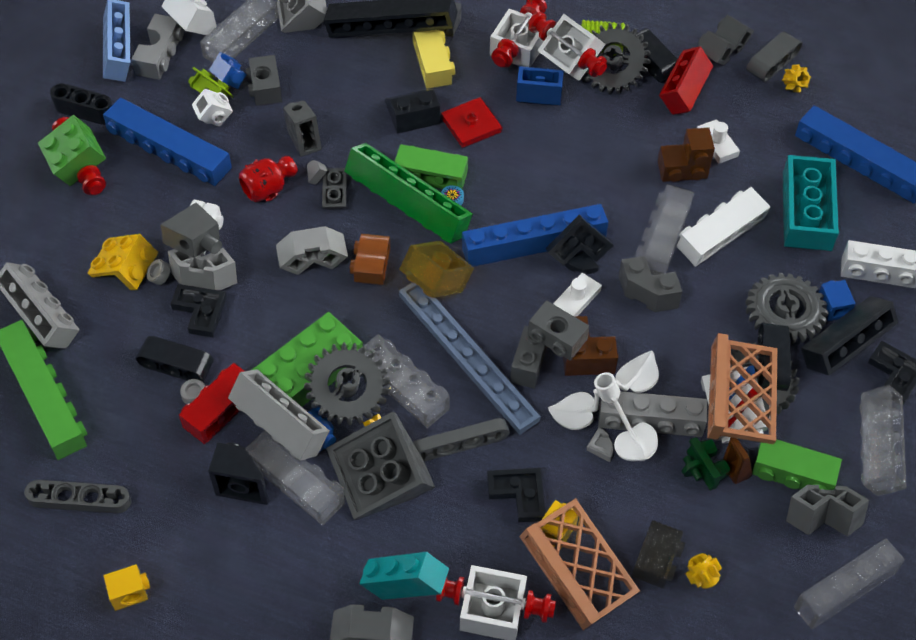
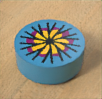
(454, 193)

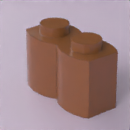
(371, 259)

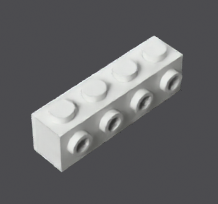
(722, 226)
(879, 264)

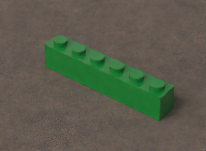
(408, 192)

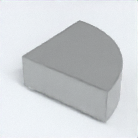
(316, 171)
(601, 445)

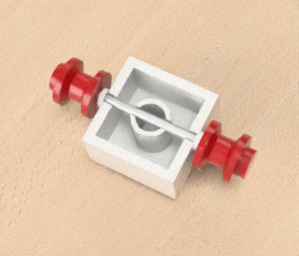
(512, 39)
(569, 45)
(495, 602)

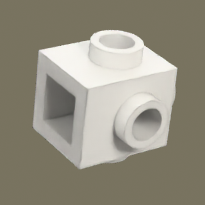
(212, 107)

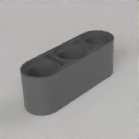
(774, 56)

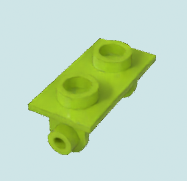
(204, 80)

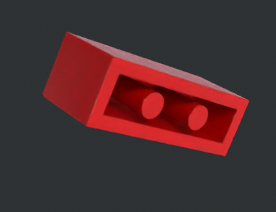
(686, 80)
(212, 408)

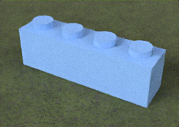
(116, 40)

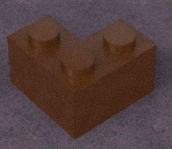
(687, 160)
(595, 356)

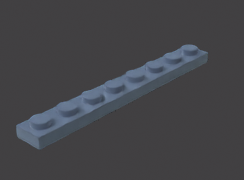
(471, 358)

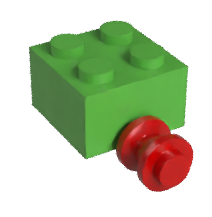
(74, 154)

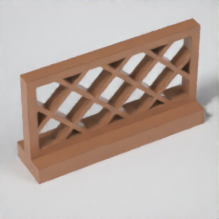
(719, 390)
(564, 580)

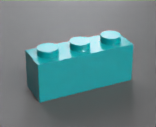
(404, 576)

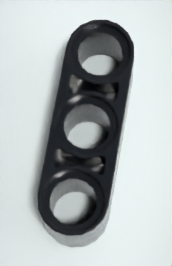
(661, 59)
(80, 102)
(776, 337)
(174, 359)

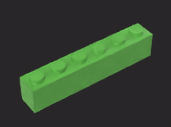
(41, 390)

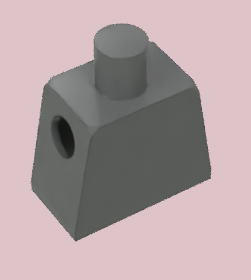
(301, 118)
(192, 232)

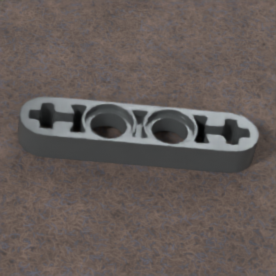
(462, 439)
(76, 501)

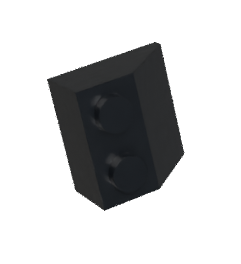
(414, 110)
(236, 474)

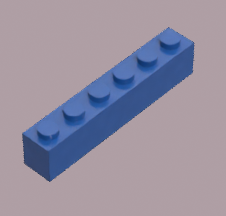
(167, 141)
(859, 152)
(524, 236)

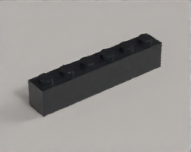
(389, 17)

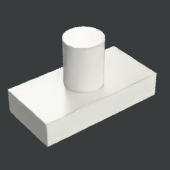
(724, 146)
(578, 295)

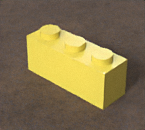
(433, 58)

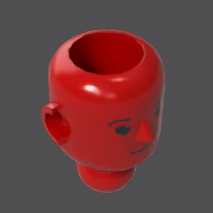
(266, 178)

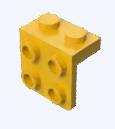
(126, 258)

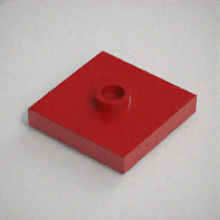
(471, 122)

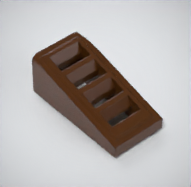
(738, 461)

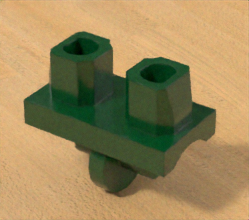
(701, 466)

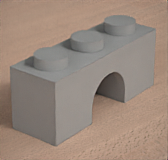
(154, 59)

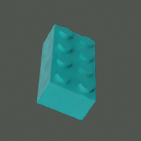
(810, 203)

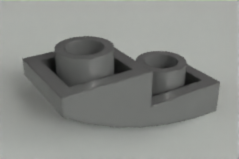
(334, 189)

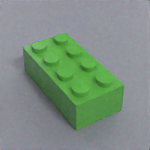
(290, 362)

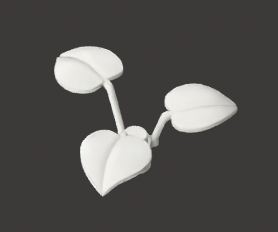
(638, 375)

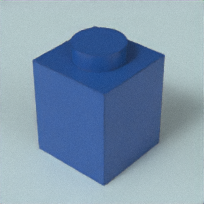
(838, 299)

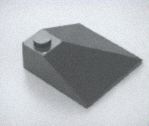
(379, 467)

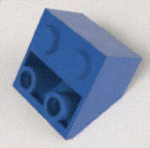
(539, 85)

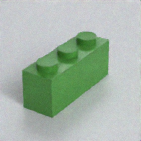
(433, 166)
(796, 466)

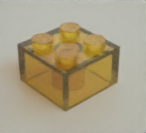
(436, 269)

